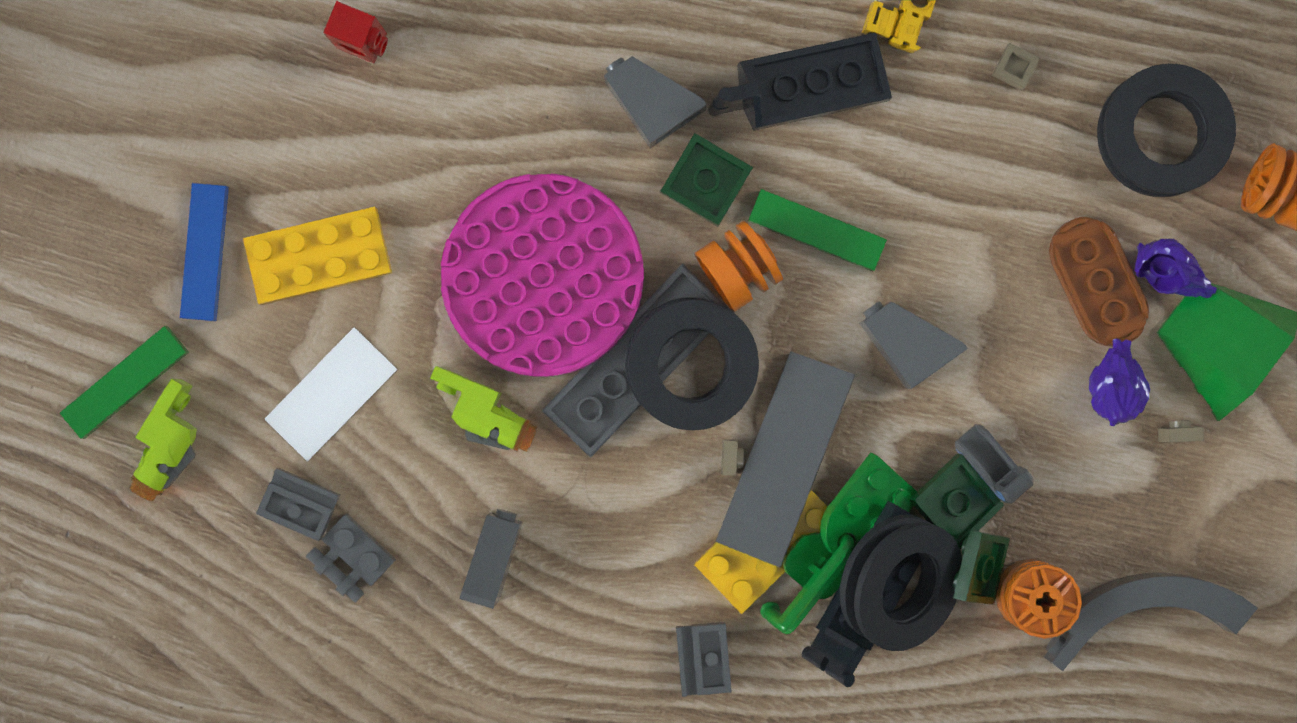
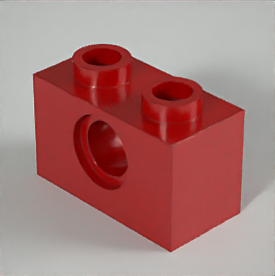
(356, 32)

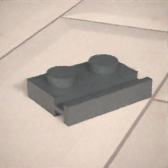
(298, 504)
(703, 659)

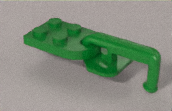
(820, 558)

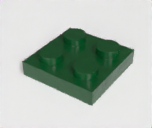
(706, 179)
(957, 499)
(980, 567)

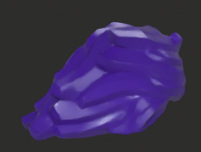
(1172, 269)
(1118, 385)

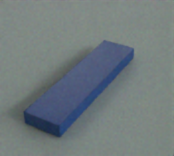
(204, 252)

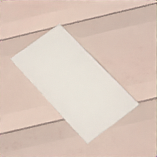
(330, 394)

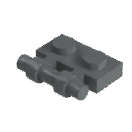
(358, 550)

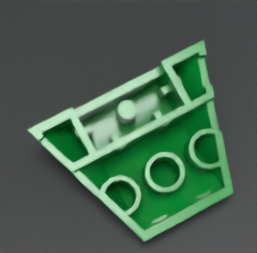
(1227, 344)

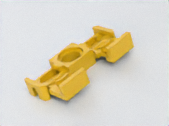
(901, 26)

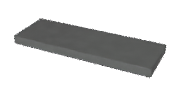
(599, 395)
(785, 459)

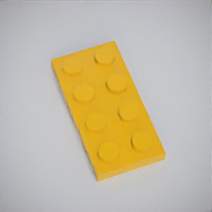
(317, 255)
(746, 578)

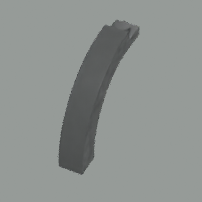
(1148, 591)

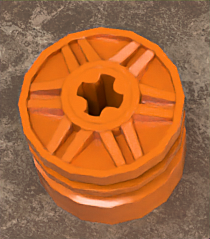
(1273, 186)
(739, 266)
(1025, 583)

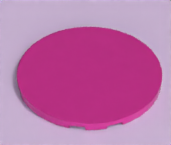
(542, 275)

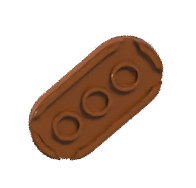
(1098, 281)

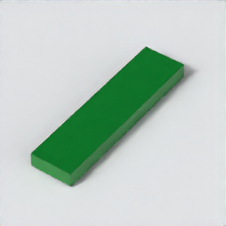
(817, 230)
(124, 382)

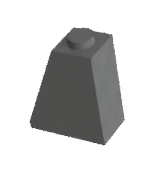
(651, 99)
(909, 343)
(491, 559)

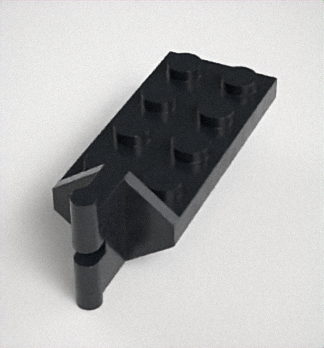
(807, 83)
(839, 647)

